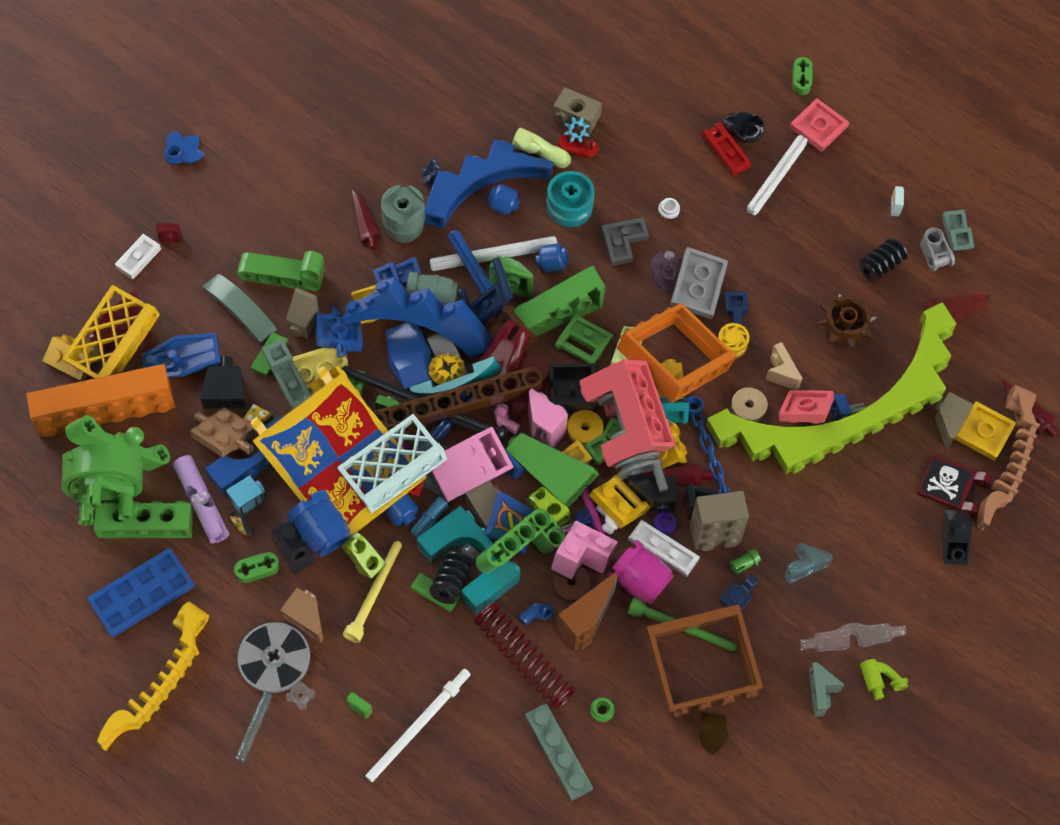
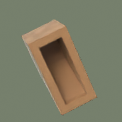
(303, 613)

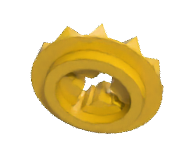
(442, 376)

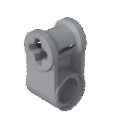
(937, 253)

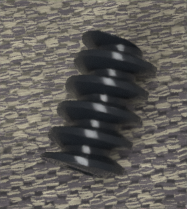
(882, 259)
(450, 577)

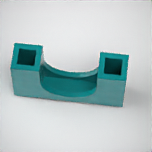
(456, 531)

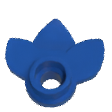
(185, 148)

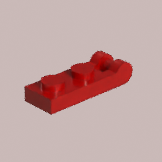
(726, 149)

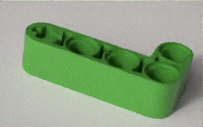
(283, 271)
(538, 533)

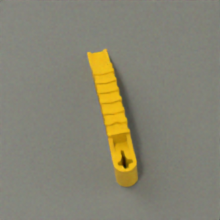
(191, 622)

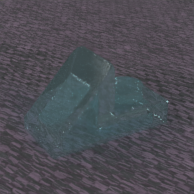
(811, 561)

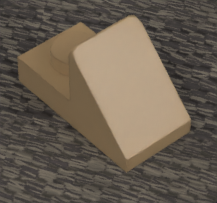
(784, 369)

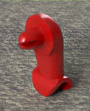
(586, 148)

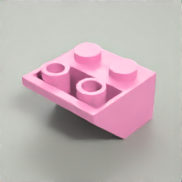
(546, 420)

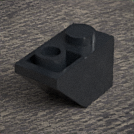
(956, 536)

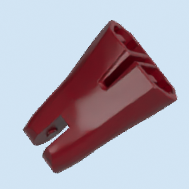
(506, 351)

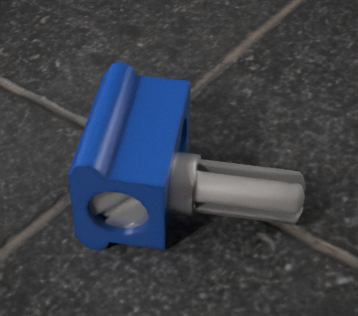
(841, 408)

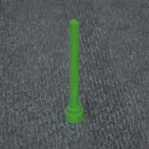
(639, 608)

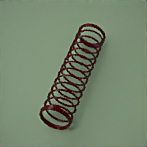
(559, 700)

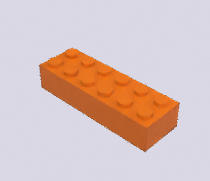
(103, 398)

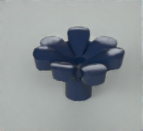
(431, 171)

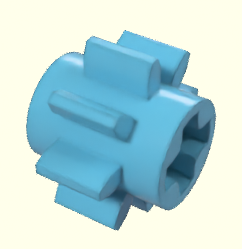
(578, 124)

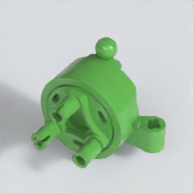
(106, 467)

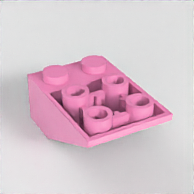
(471, 464)

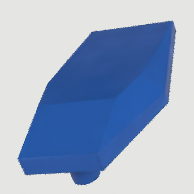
(184, 354)
(408, 354)

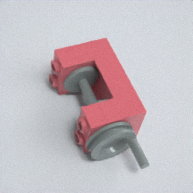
(640, 415)

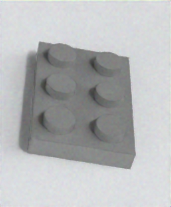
(699, 282)

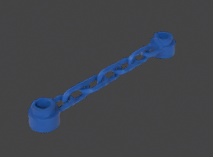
(699, 404)

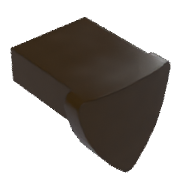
(713, 732)

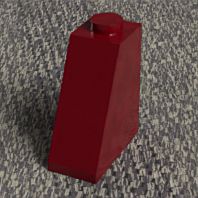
(120, 329)

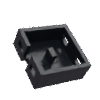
(566, 386)

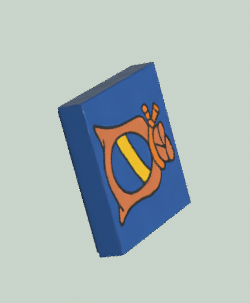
(506, 515)

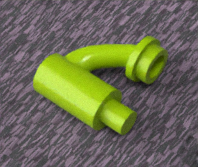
(871, 671)

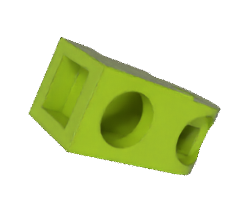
(546, 500)
(363, 555)

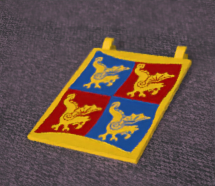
(319, 438)

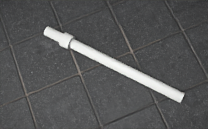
(449, 690)

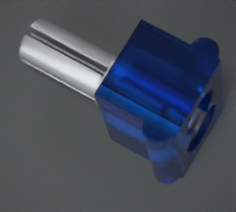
(583, 517)

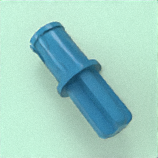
(429, 517)

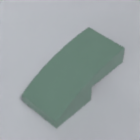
(957, 230)

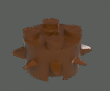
(846, 321)

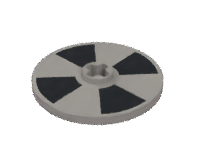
(275, 675)

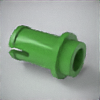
(745, 561)

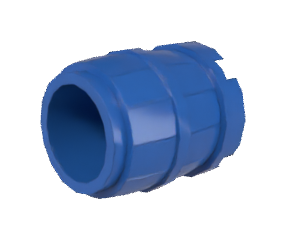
(319, 523)

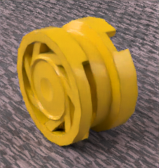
(735, 338)

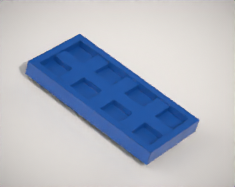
(141, 592)

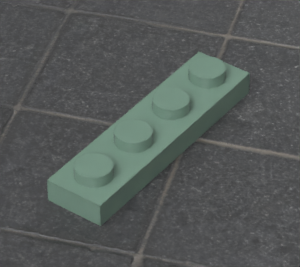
(558, 752)

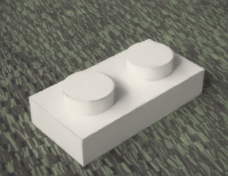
(137, 256)

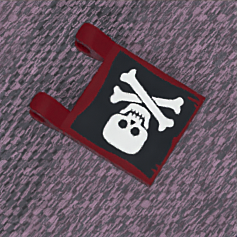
(950, 484)

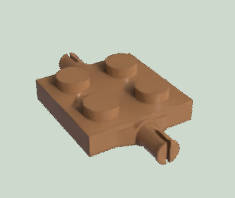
(223, 432)

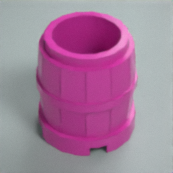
(642, 573)

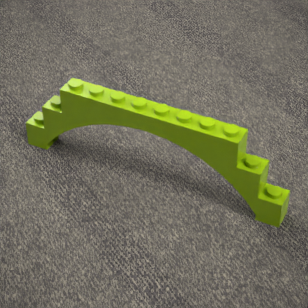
(801, 445)

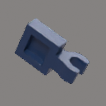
(736, 305)
(739, 594)

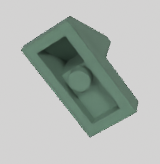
(822, 683)

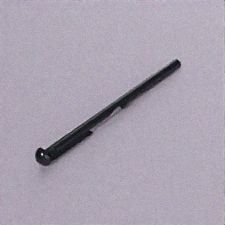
(462, 419)

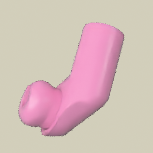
(502, 417)

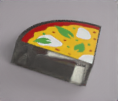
(242, 524)

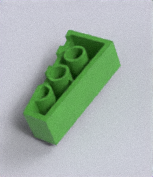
(559, 304)

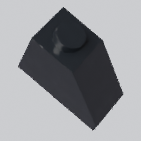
(647, 490)

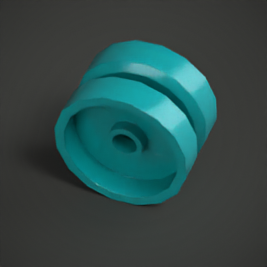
(570, 199)

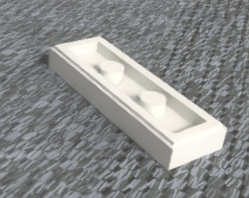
(664, 547)

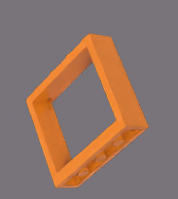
(696, 332)

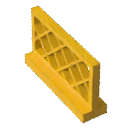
(129, 342)

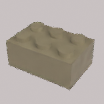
(719, 520)

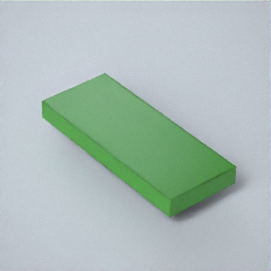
(260, 364)
(422, 585)

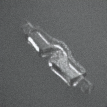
(865, 635)

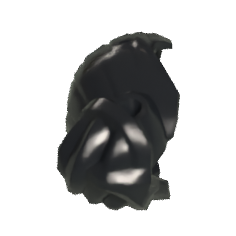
(745, 126)

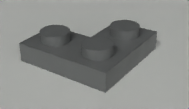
(620, 235)

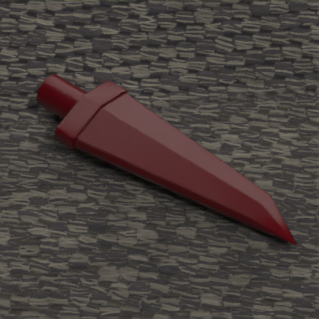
(367, 227)
(1041, 416)
(686, 474)

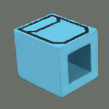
(246, 495)

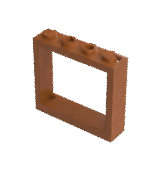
(695, 621)

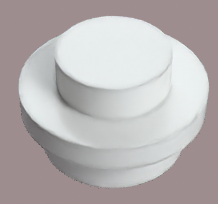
(669, 208)

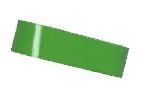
(797, 75)
(256, 567)

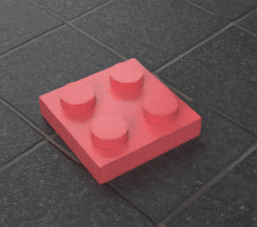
(819, 124)
(806, 406)

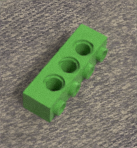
(178, 527)

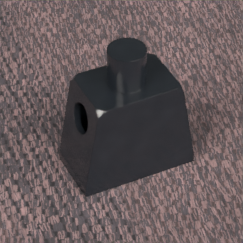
(223, 386)
(290, 544)

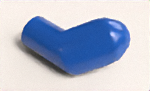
(536, 611)

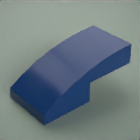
(400, 271)

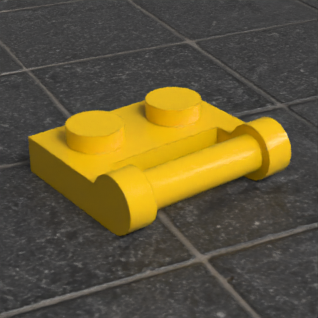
(615, 505)

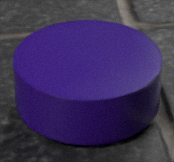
(665, 523)

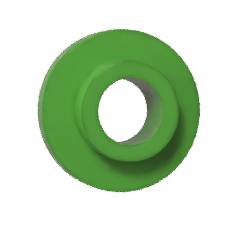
(605, 703)

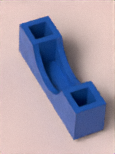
(228, 471)

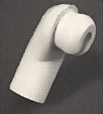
(610, 525)

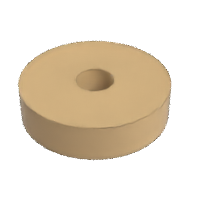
(749, 396)

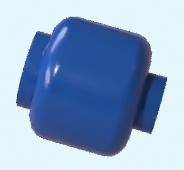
(503, 199)
(552, 258)
(402, 511)

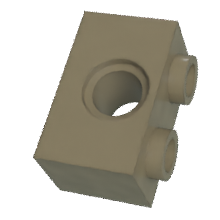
(576, 105)

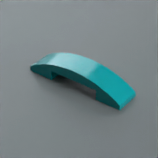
(482, 370)

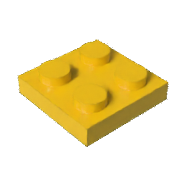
(985, 431)

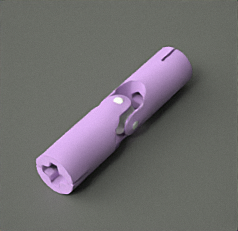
(199, 496)

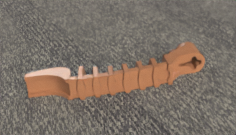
(1021, 403)

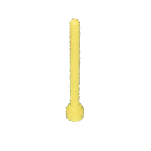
(354, 631)

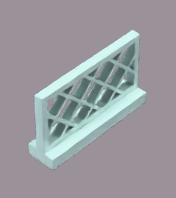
(400, 479)

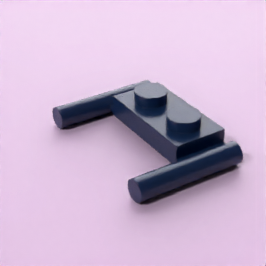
(493, 299)

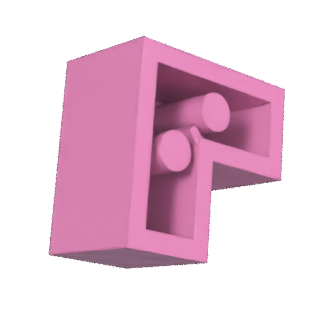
(584, 547)

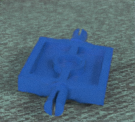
(335, 333)

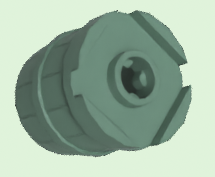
(403, 213)
(443, 288)

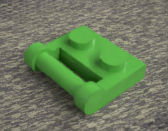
(588, 336)

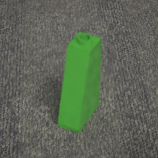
(555, 470)

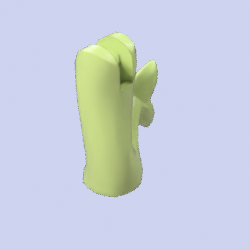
(532, 143)

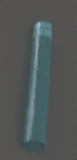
(253, 727)

